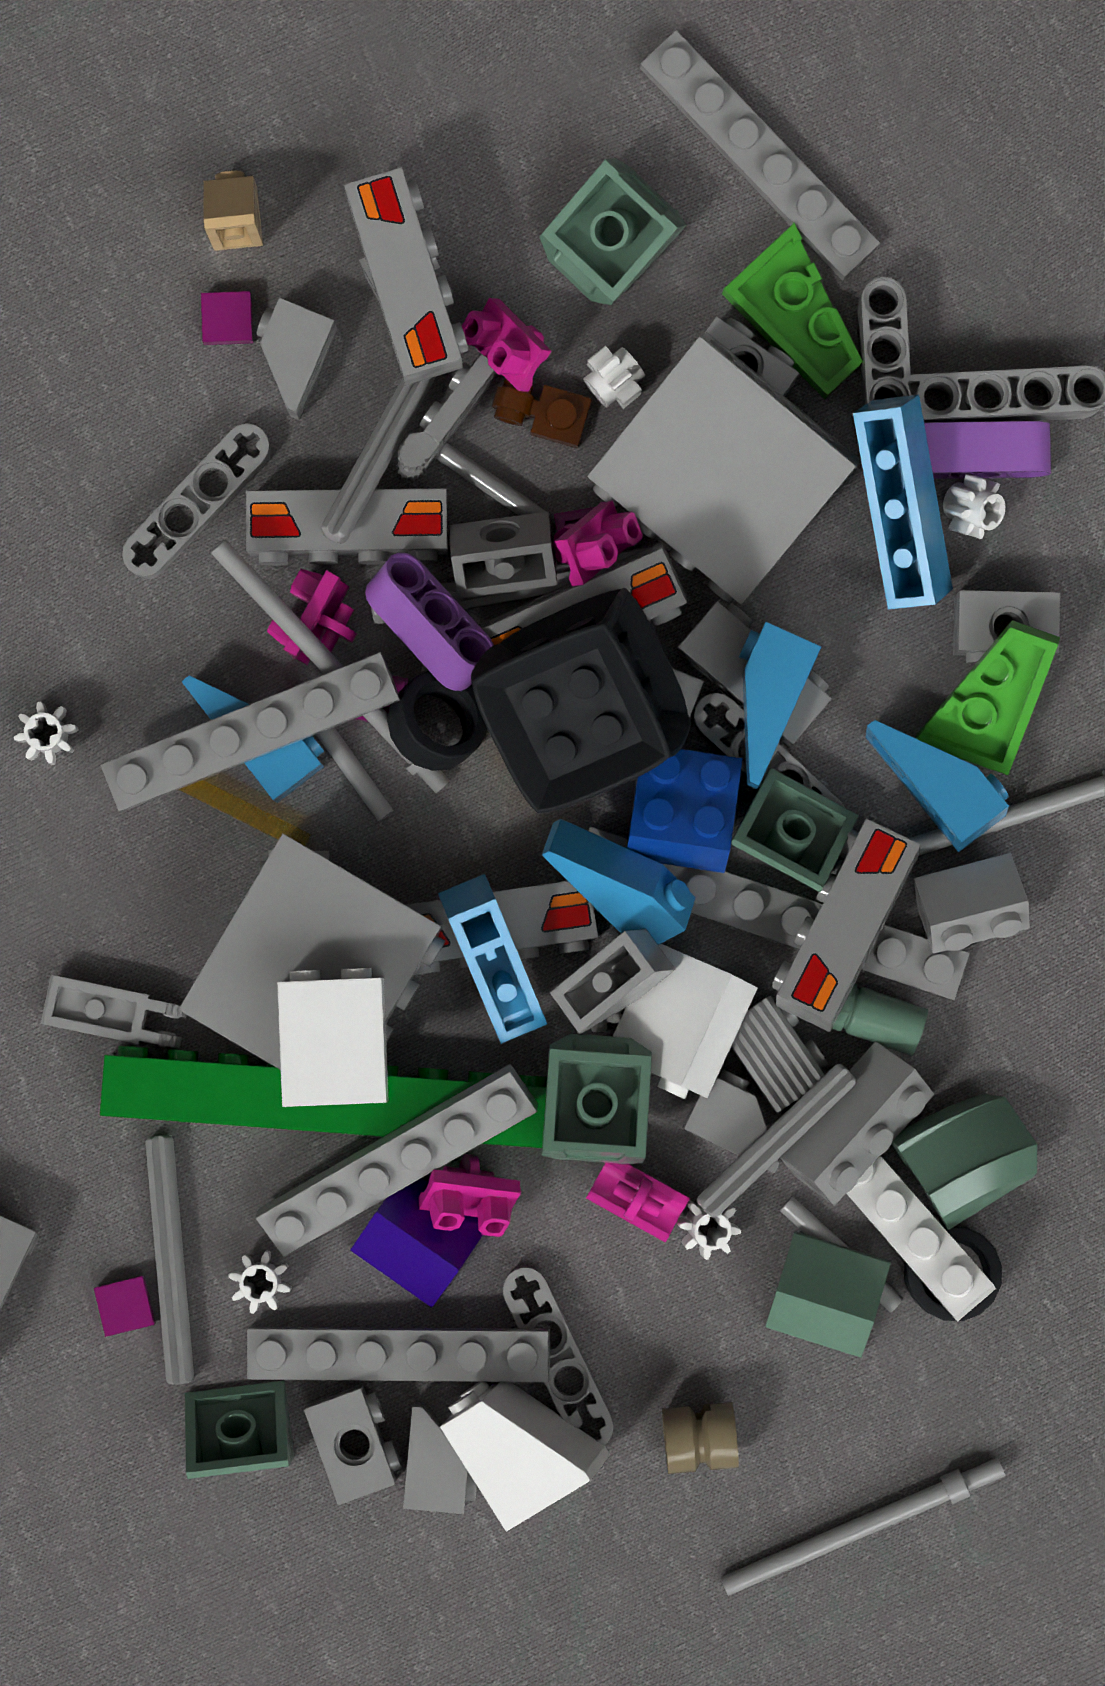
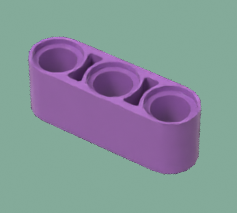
(989, 449)
(427, 620)

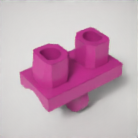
(506, 342)
(595, 541)
(323, 614)
(469, 1193)
(638, 1199)

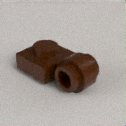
(556, 416)

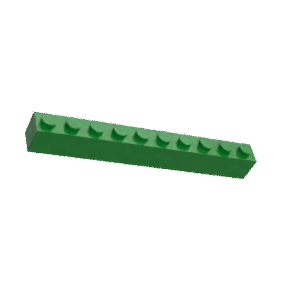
(252, 1096)

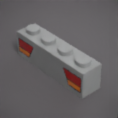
(404, 275)
(392, 523)
(645, 575)
(534, 918)
(846, 924)

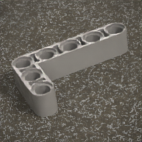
(960, 386)

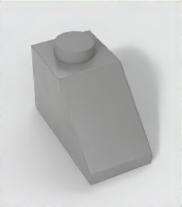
(295, 350)
(612, 979)
(728, 1116)
(434, 1471)

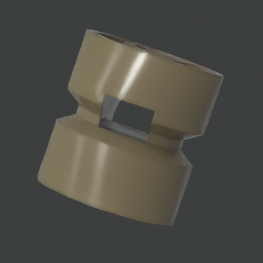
(700, 1437)

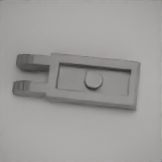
(443, 420)
(106, 1011)

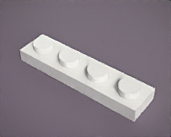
(920, 1239)

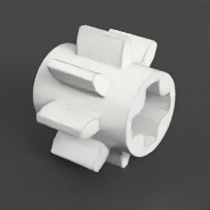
(614, 377)
(974, 506)
(35, 725)
(715, 1238)
(272, 1274)

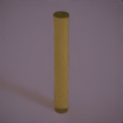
(245, 812)

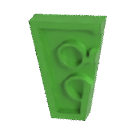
(792, 311)
(995, 700)

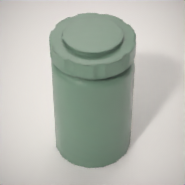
(882, 1019)

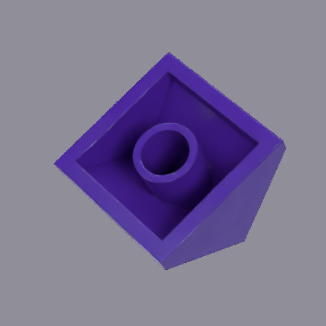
(410, 1250)

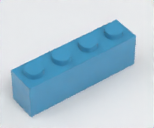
(903, 501)

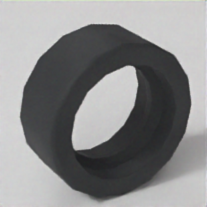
(420, 748)
(990, 1267)

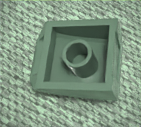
(610, 232)
(597, 1099)
(968, 1155)

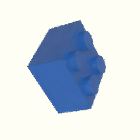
(686, 811)

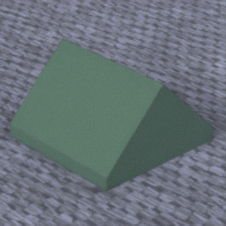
(794, 829)
(828, 1294)
(237, 1430)

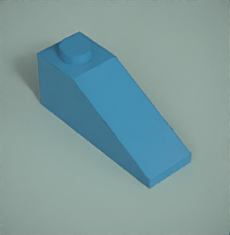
(771, 686)
(276, 771)
(946, 787)
(619, 882)
(492, 958)

